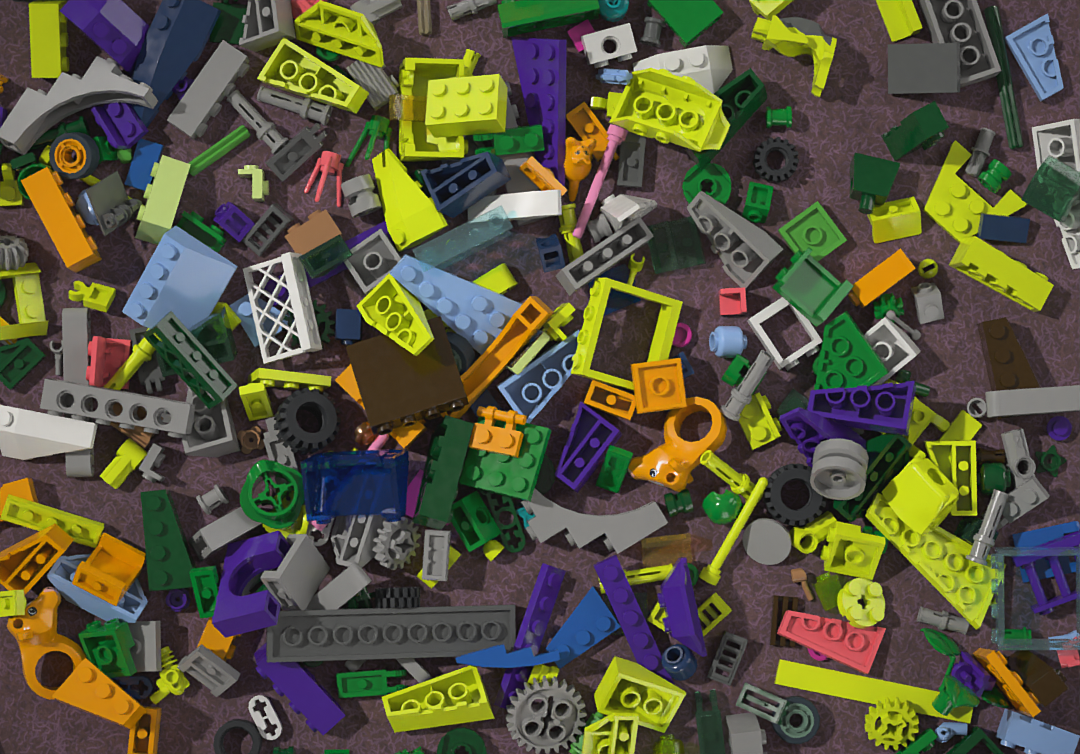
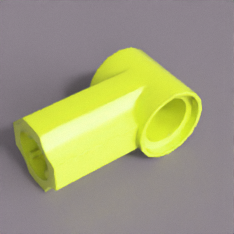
(126, 461)
(814, 531)

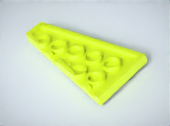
(940, 560)

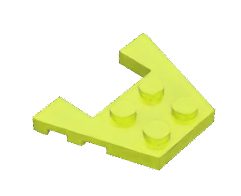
(957, 205)

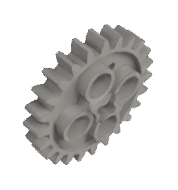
(524, 711)

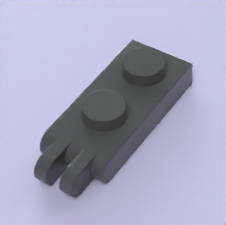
(296, 151)
(631, 161)
(149, 371)

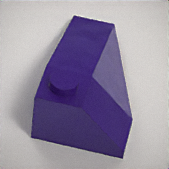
(812, 429)

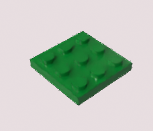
(504, 473)

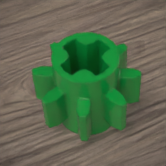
(886, 303)

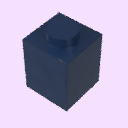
(348, 326)

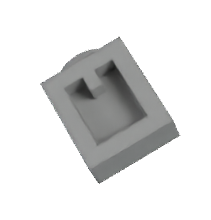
(153, 458)

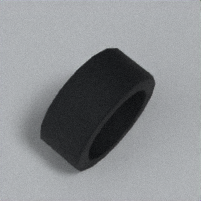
(242, 724)

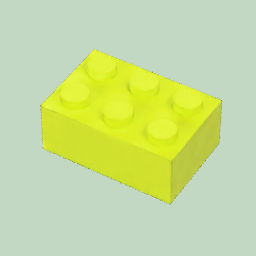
(466, 106)

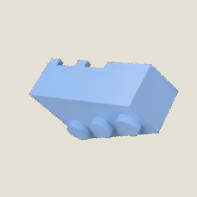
(1034, 735)

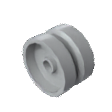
(839, 469)

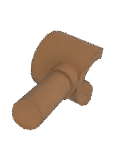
(799, 575)

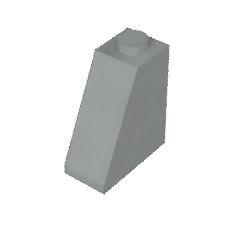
(221, 533)

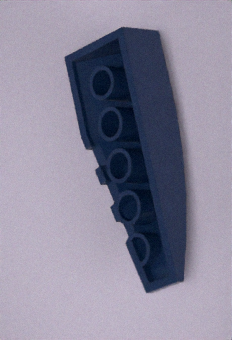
(170, 47)

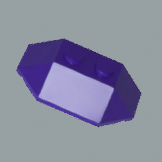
(111, 27)
(681, 608)

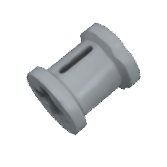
(212, 499)

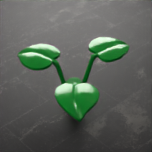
(952, 691)

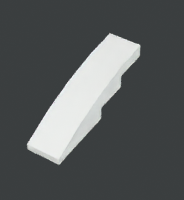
(520, 205)

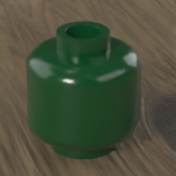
(992, 477)

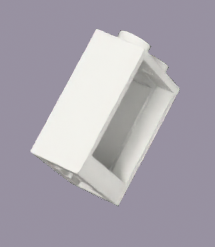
(768, 312)

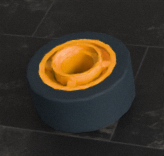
(62, 160)

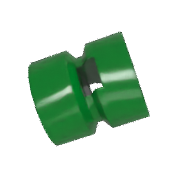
(732, 375)

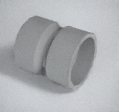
(361, 196)

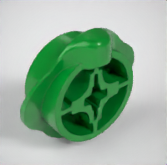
(283, 517)

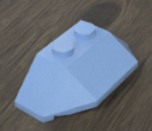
(128, 608)

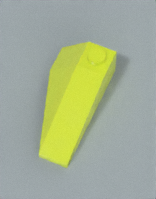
(407, 210)

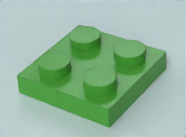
(814, 230)

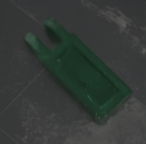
(709, 726)

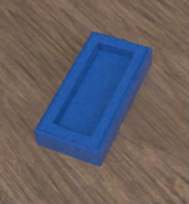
(142, 164)

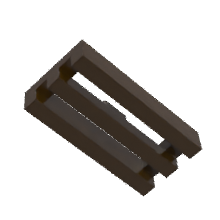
(785, 599)

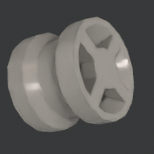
(599, 228)

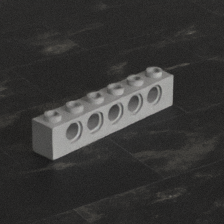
(54, 401)

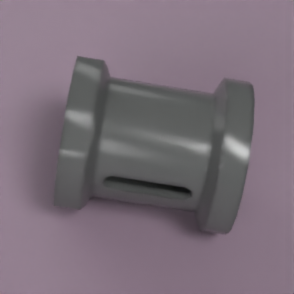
(652, 31)

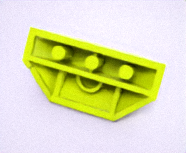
(340, 32)
(612, 735)

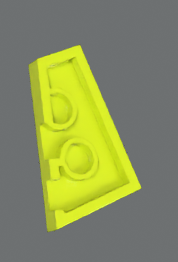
(289, 380)

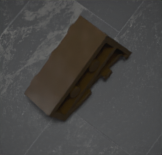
(1037, 676)

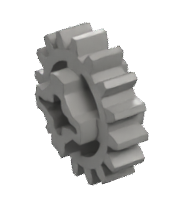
(396, 543)

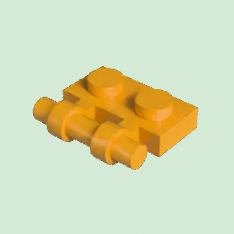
(496, 439)

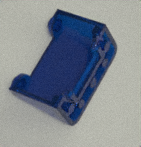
(356, 484)

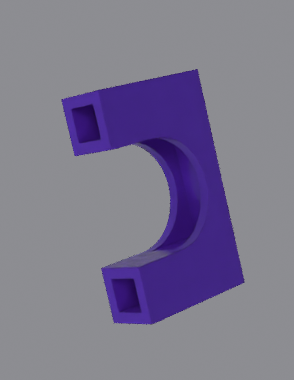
(243, 561)

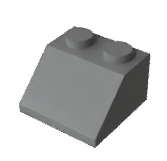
(372, 260)

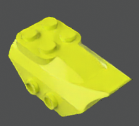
(671, 110)

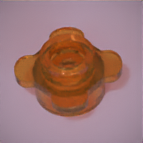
(364, 434)

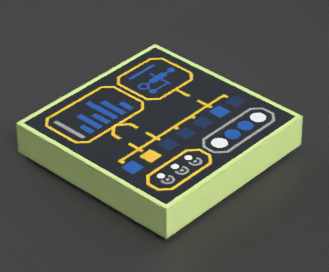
(528, 352)

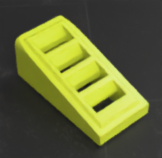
(722, 607)

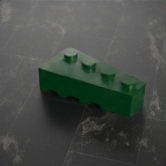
(442, 472)
(165, 543)

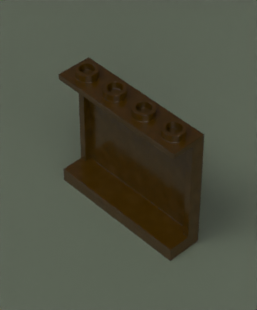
(406, 387)

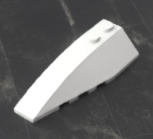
(1063, 143)

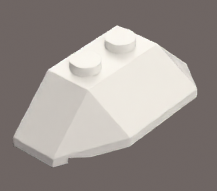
(705, 64)

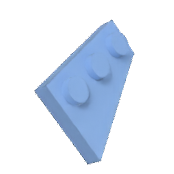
(1036, 56)

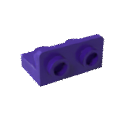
(120, 124)

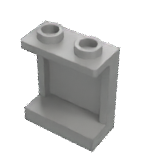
(297, 575)

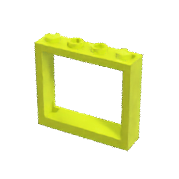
(593, 317)

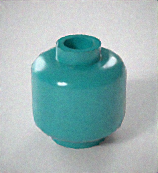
(613, 12)

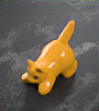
(577, 163)

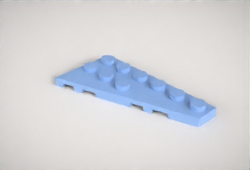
(463, 305)

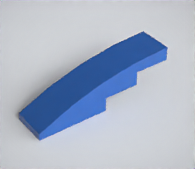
(498, 657)

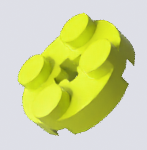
(872, 596)

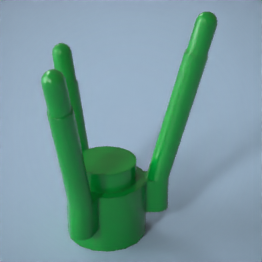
(377, 129)

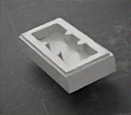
(436, 555)

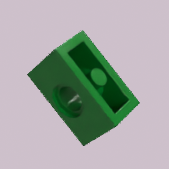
(473, 521)

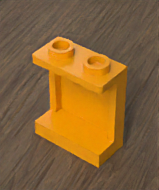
(110, 569)

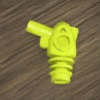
(171, 678)

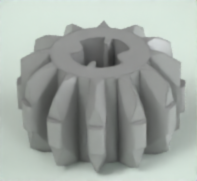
(13, 252)

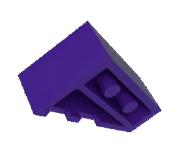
(585, 447)

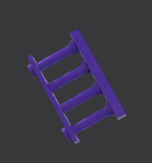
(1046, 605)

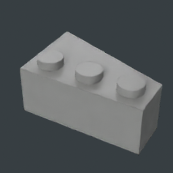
(745, 734)

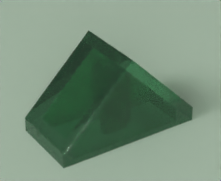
(325, 257)

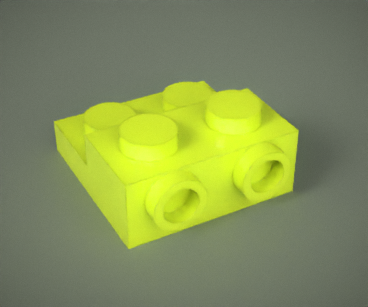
(852, 551)

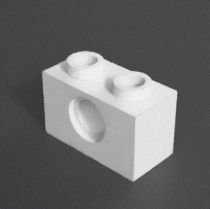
(620, 35)

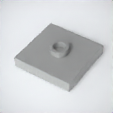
(147, 647)

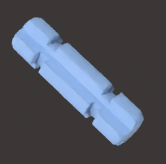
(614, 76)

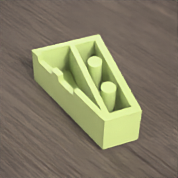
(162, 199)

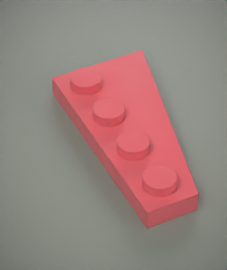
(833, 638)

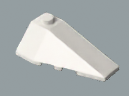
(37, 434)

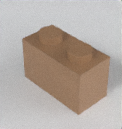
(313, 232)

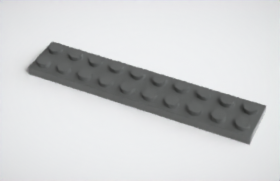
(389, 632)

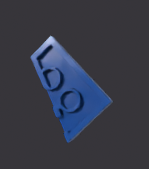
(584, 628)

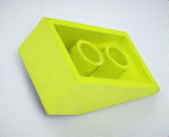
(635, 689)

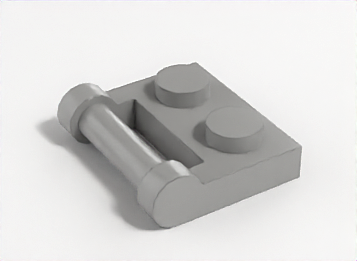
(209, 670)

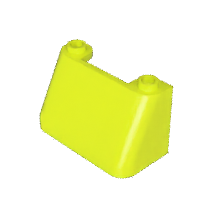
(415, 139)

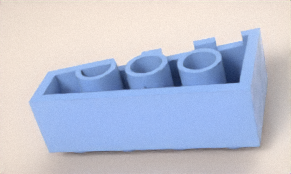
(540, 378)

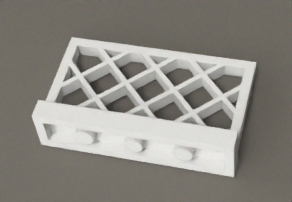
(301, 307)

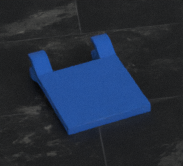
(1039, 536)

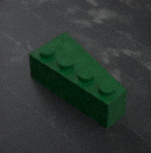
(739, 103)

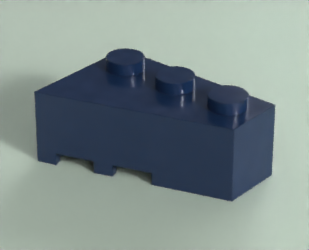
(465, 182)

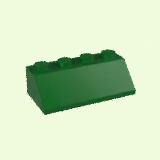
(537, 15)

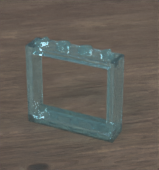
(997, 609)

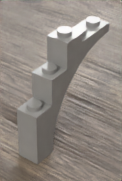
(39, 111)
(619, 529)

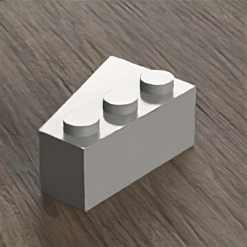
(267, 24)

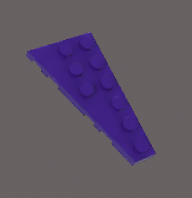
(543, 86)

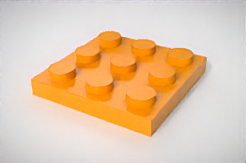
(1008, 681)

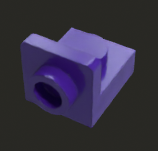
(233, 221)

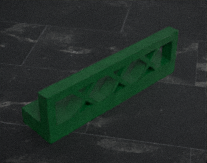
(192, 358)

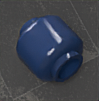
(679, 662)

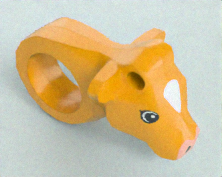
(673, 461)
(38, 635)

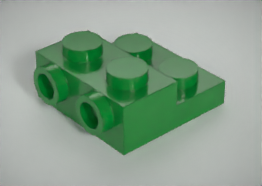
(109, 646)

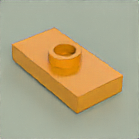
(541, 176)

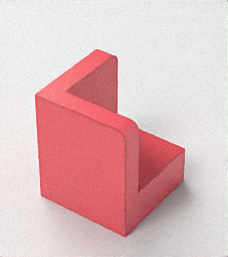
(732, 301)

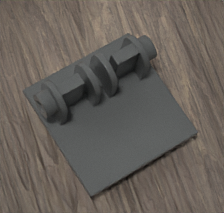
(112, 203)

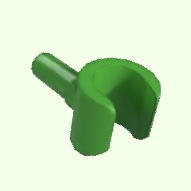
(125, 155)

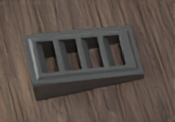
(278, 210)
(722, 646)

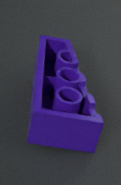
(866, 407)

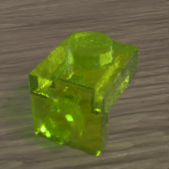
(827, 590)

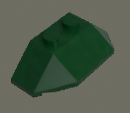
(887, 458)

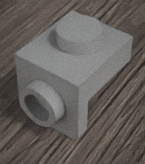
(928, 302)

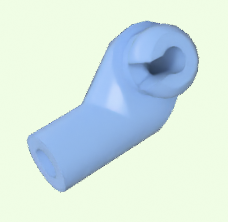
(949, 729)

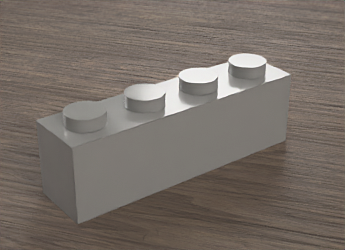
(208, 90)
(604, 256)

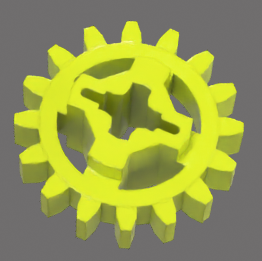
(890, 726)

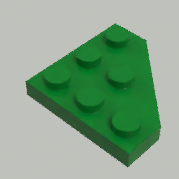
(847, 357)

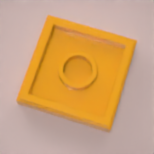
(658, 385)

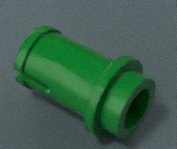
(1018, 633)

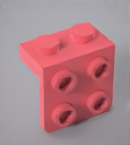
(106, 359)

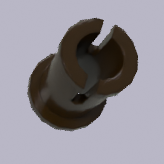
(989, 456)

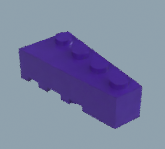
(302, 691)

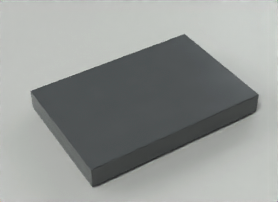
(924, 68)

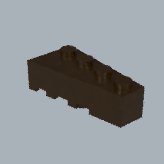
(1004, 358)

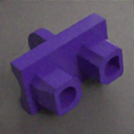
(972, 674)

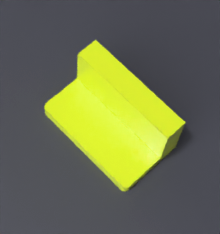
(899, 18)
(895, 220)

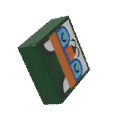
(22, 162)

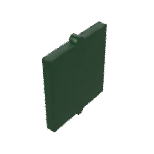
(229, 23)

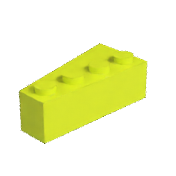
(1001, 273)
(439, 702)

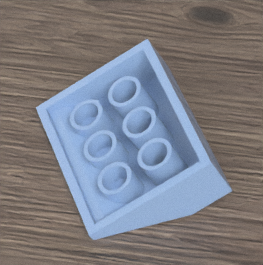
(181, 279)

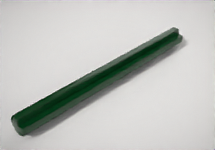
(1004, 78)

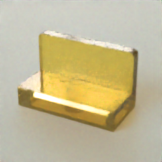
(665, 549)

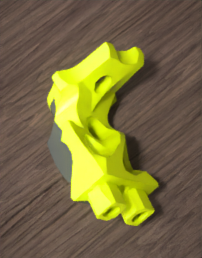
(797, 37)

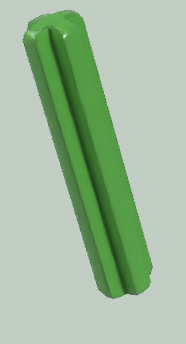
(218, 150)

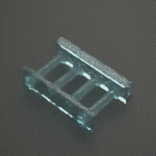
(464, 240)

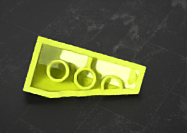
(397, 315)

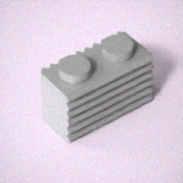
(374, 81)

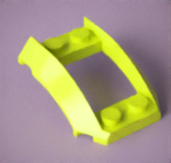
(28, 301)

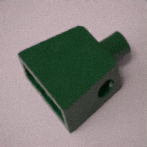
(871, 180)

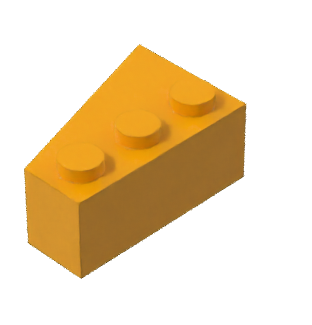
(32, 557)
(99, 695)

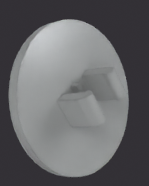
(767, 541)

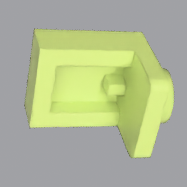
(259, 185)

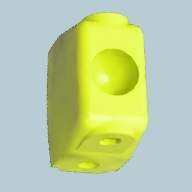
(921, 495)

